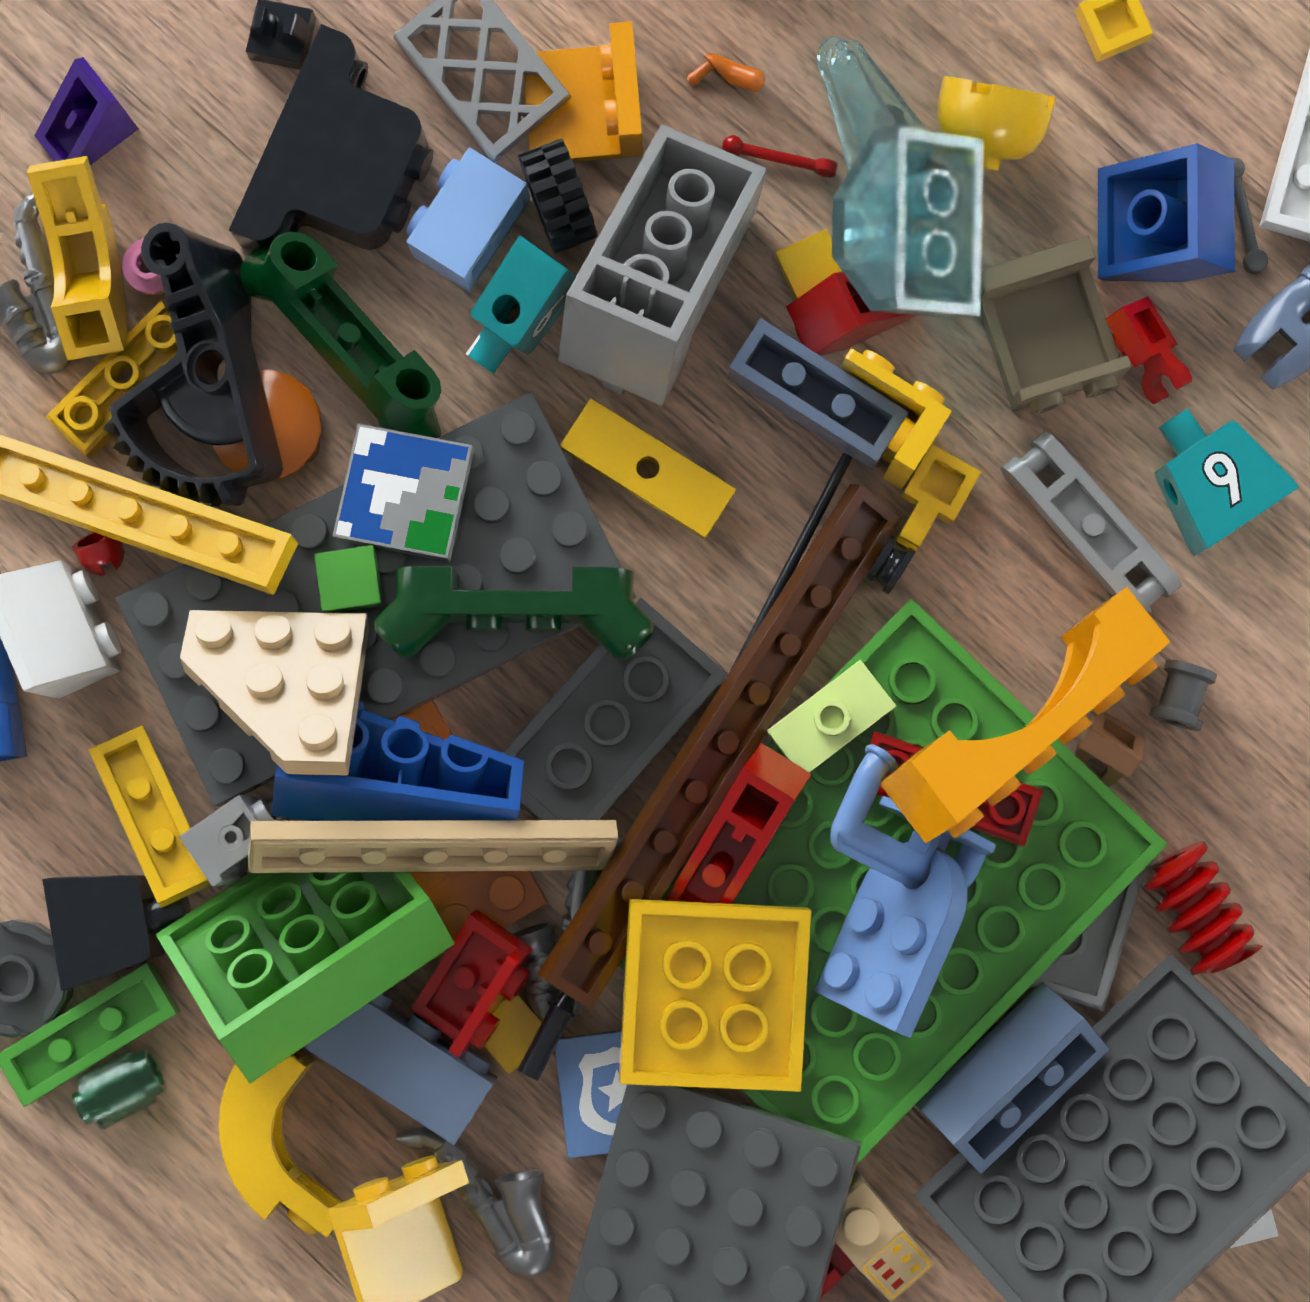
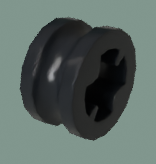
(890, 565)

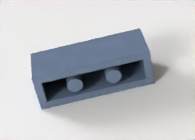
(816, 394)
(408, 1066)
(1012, 1076)

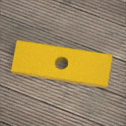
(87, 406)
(619, 448)

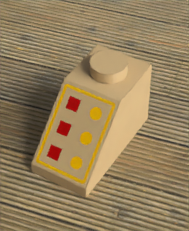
(880, 1242)

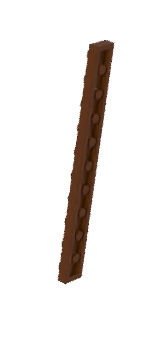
(721, 743)

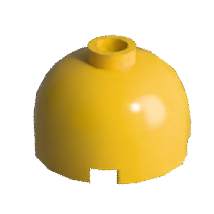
(1004, 117)

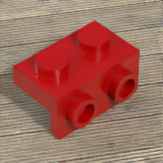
(473, 981)

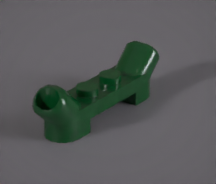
(300, 282)
(431, 599)

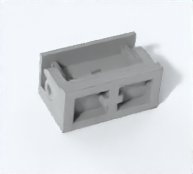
(222, 839)

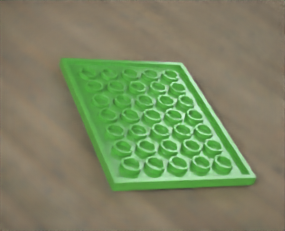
(1017, 911)

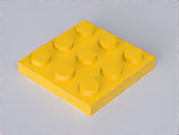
(714, 995)

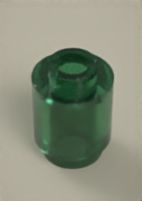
(118, 1089)

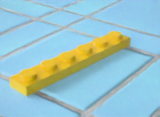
(144, 516)

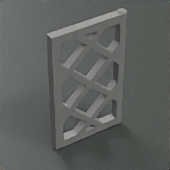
(470, 112)

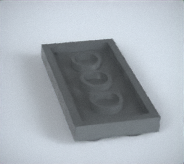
(611, 723)

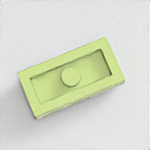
(831, 718)

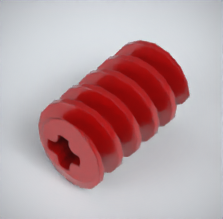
(1201, 910)

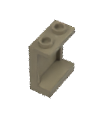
(1049, 327)

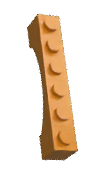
(953, 777)

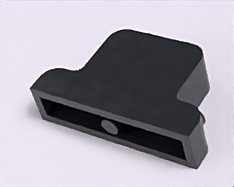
(335, 157)

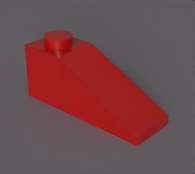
(741, 829)

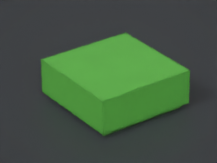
(348, 579)

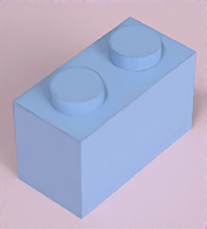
(467, 218)

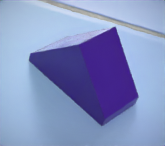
(83, 117)

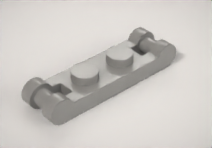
(1089, 522)

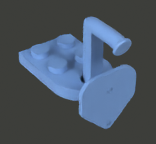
(902, 910)

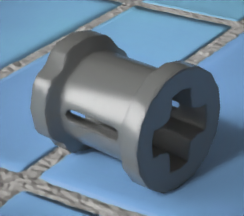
(1183, 694)

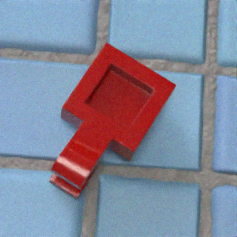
(1147, 341)

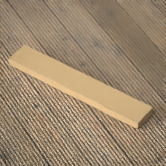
(430, 845)

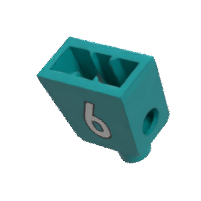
(524, 280)
(1217, 480)

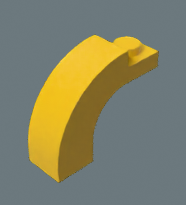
(257, 1152)

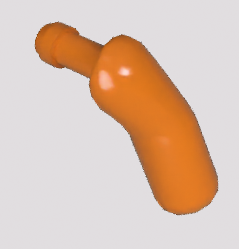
(733, 73)

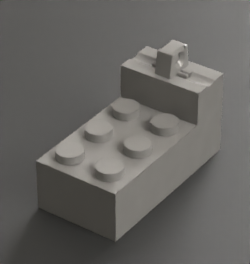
(658, 264)

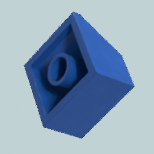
(1167, 217)

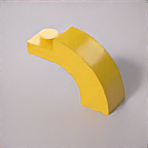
(84, 258)

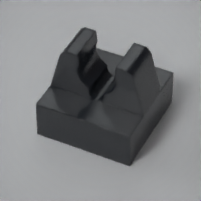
(280, 34)

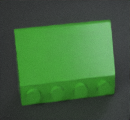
(299, 954)

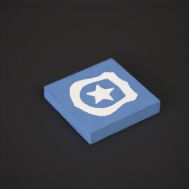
(589, 1090)

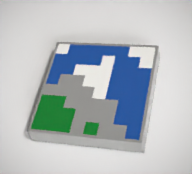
(403, 492)

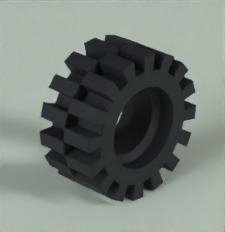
(558, 195)

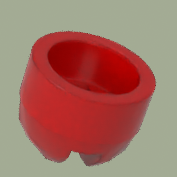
(98, 550)

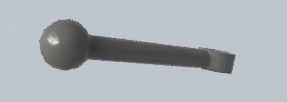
(1256, 259)

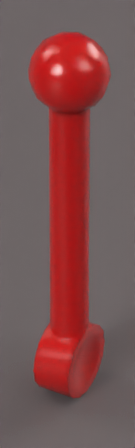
(821, 166)

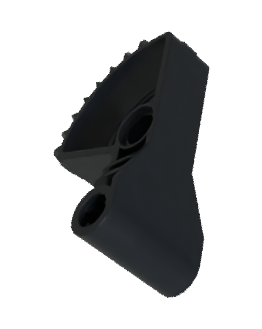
(210, 325)

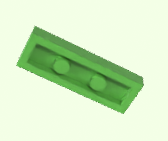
(88, 1033)

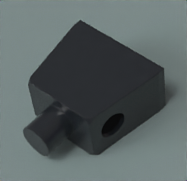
(105, 925)

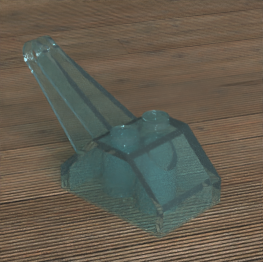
(910, 199)

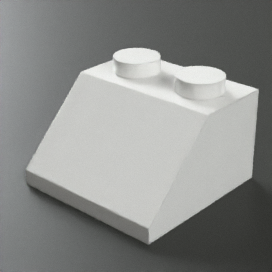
(55, 629)

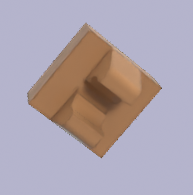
(1112, 744)

